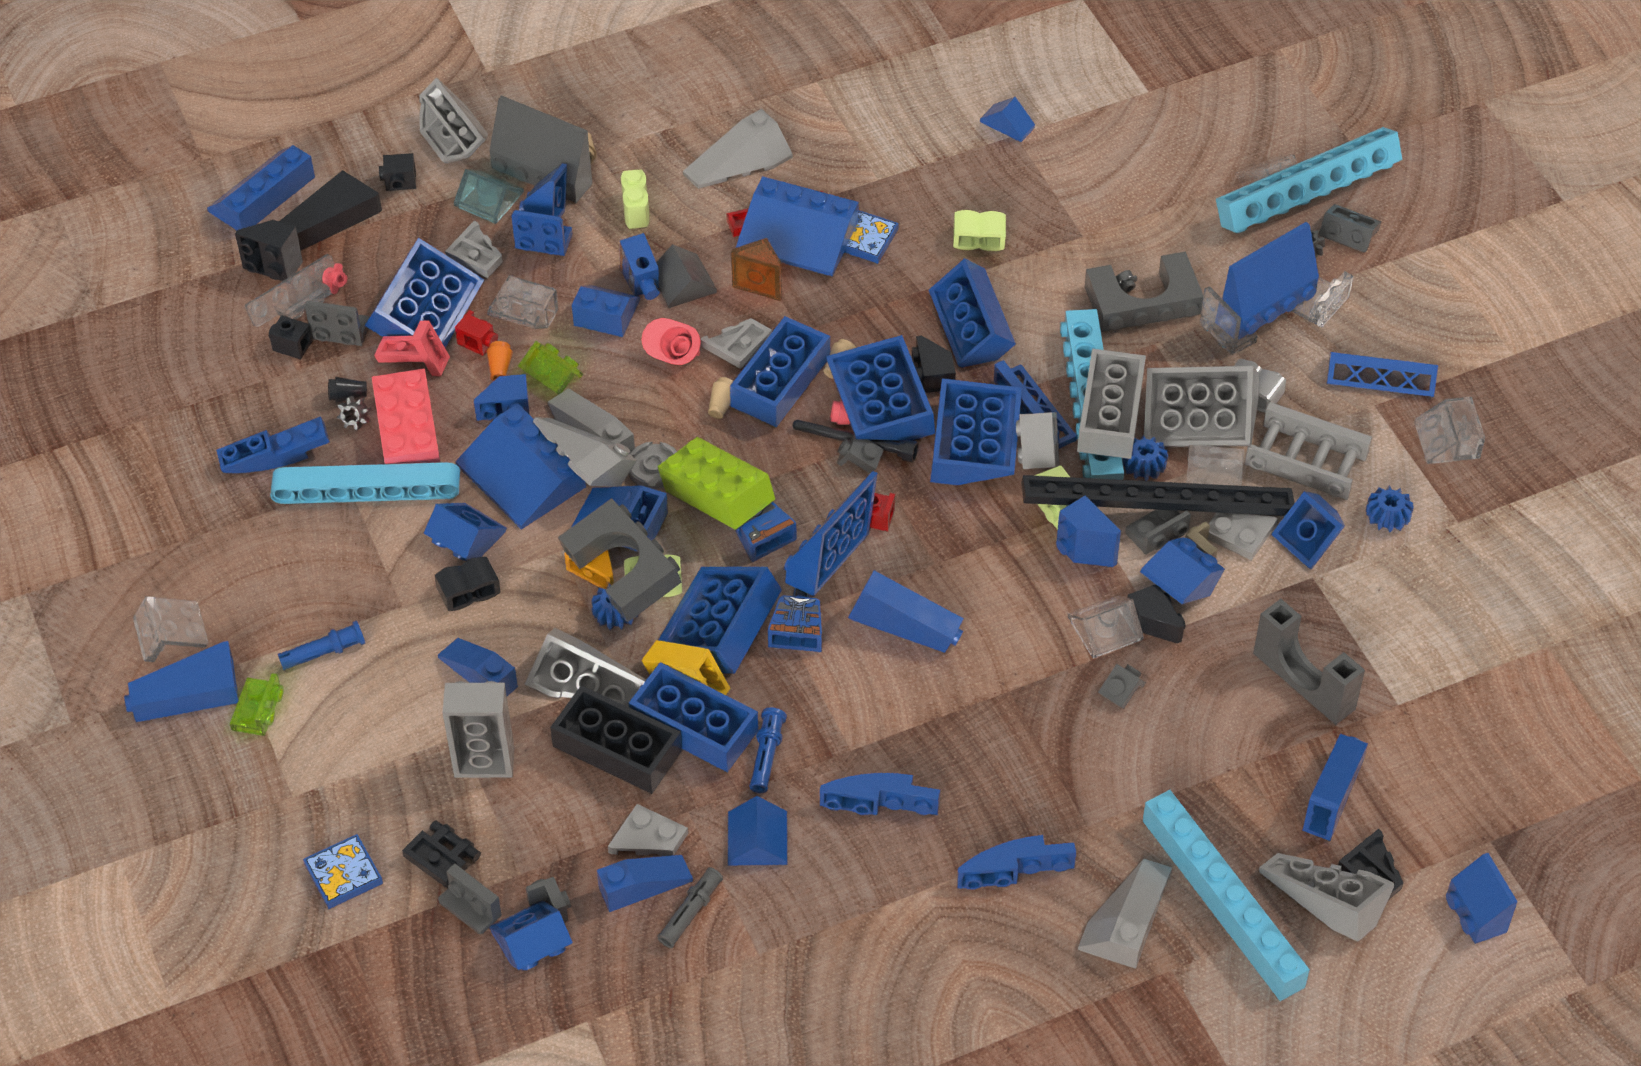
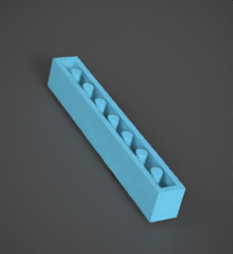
(1225, 895)

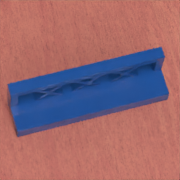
(1381, 363)
(1008, 377)

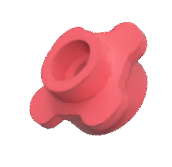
(334, 278)

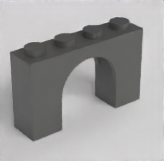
(1120, 310)
(610, 528)
(1277, 645)

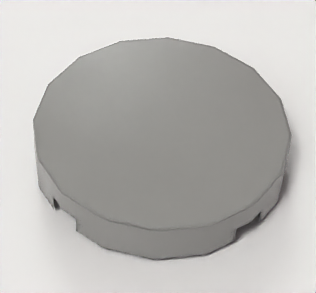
(648, 458)

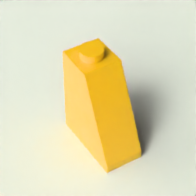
(689, 660)

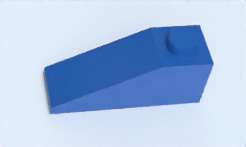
(479, 664)
(641, 879)

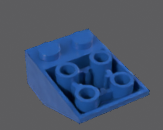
(643, 503)

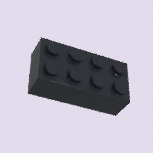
(616, 739)

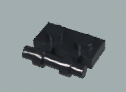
(436, 859)

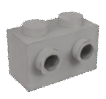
(1038, 440)

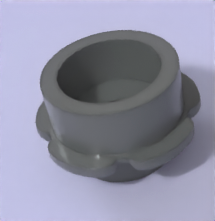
(1126, 281)

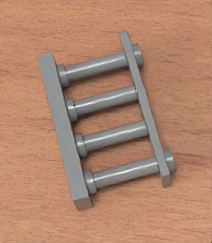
(1316, 431)

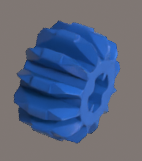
(1147, 459)
(1389, 508)
(605, 612)

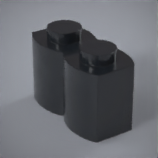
(467, 583)

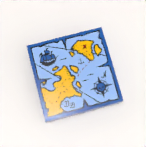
(871, 237)
(343, 871)

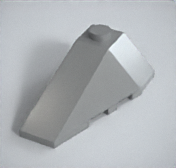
(747, 147)
(582, 414)
(590, 456)
(569, 663)
(1336, 897)
(1125, 919)

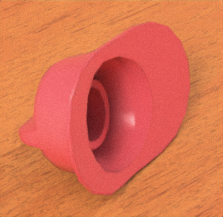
(671, 341)

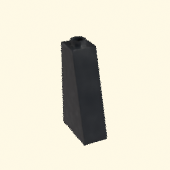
(332, 209)

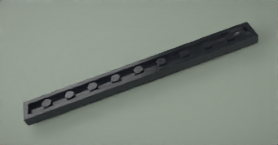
(1158, 495)

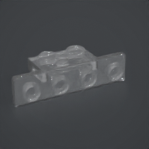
(291, 294)

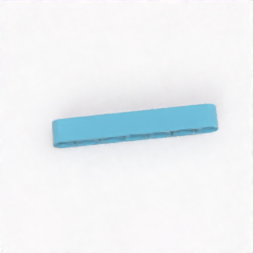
(365, 483)

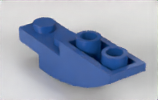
(268, 452)
(869, 791)
(1003, 862)

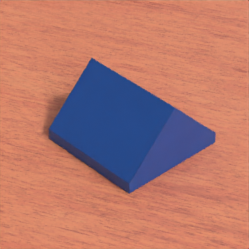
(757, 834)

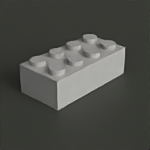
(1111, 403)
(478, 729)

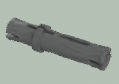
(697, 897)

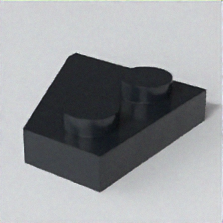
(1373, 857)

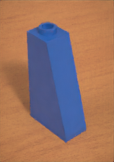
(905, 614)
(185, 686)
(1334, 786)

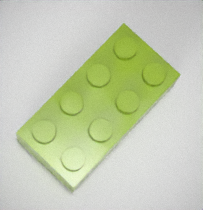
(716, 482)

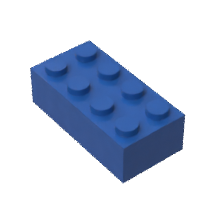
(780, 371)
(709, 721)

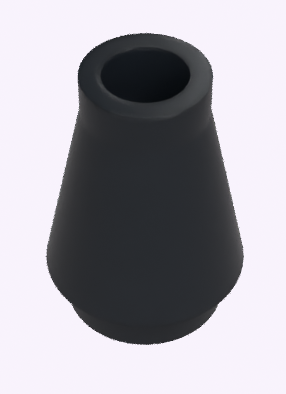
(342, 388)

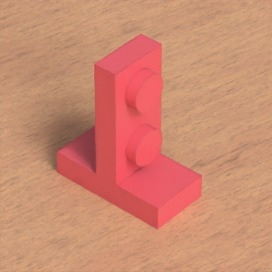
(421, 347)

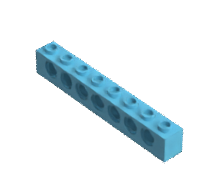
(1309, 180)
(1083, 335)

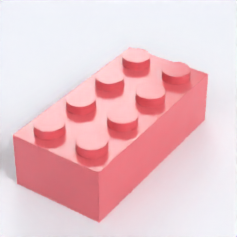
(405, 418)

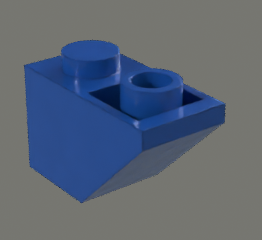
(501, 396)

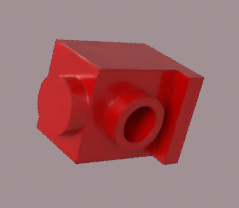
(475, 333)
(882, 511)

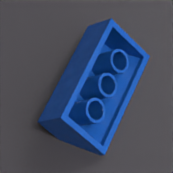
(264, 189)
(971, 315)

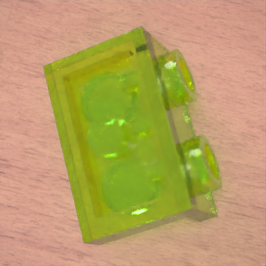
(549, 368)
(257, 705)

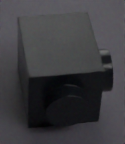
(398, 172)
(290, 337)

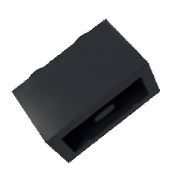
(270, 249)

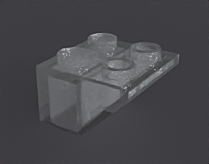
(525, 303)
(1451, 431)

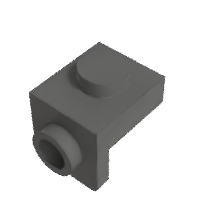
(860, 452)
(1121, 685)
(548, 891)

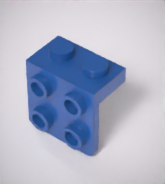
(540, 233)

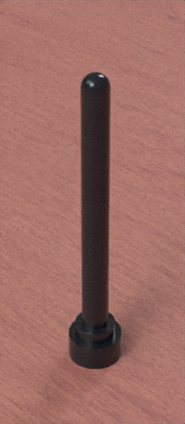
(905, 449)

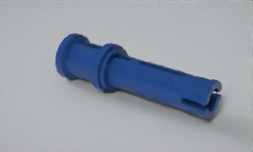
(334, 641)
(769, 738)

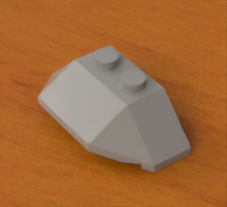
(449, 124)

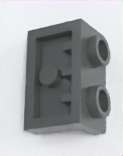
(1349, 227)
(1158, 528)
(470, 900)

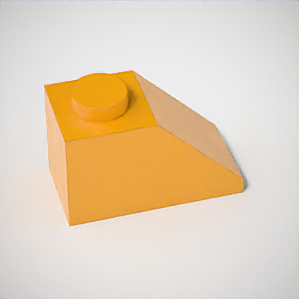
(596, 572)

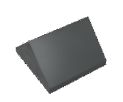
(683, 277)

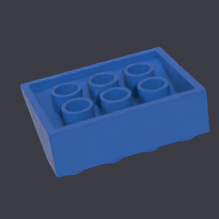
(801, 224)
(1272, 279)
(425, 289)
(882, 391)
(975, 432)
(519, 468)
(833, 540)
(724, 612)

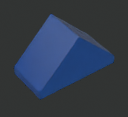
(1009, 118)

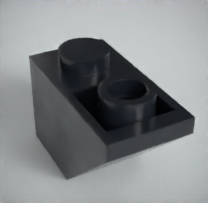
(933, 364)
(1157, 614)

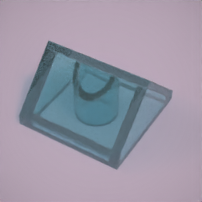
(486, 195)

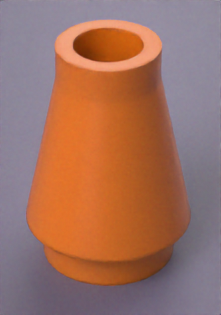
(499, 358)

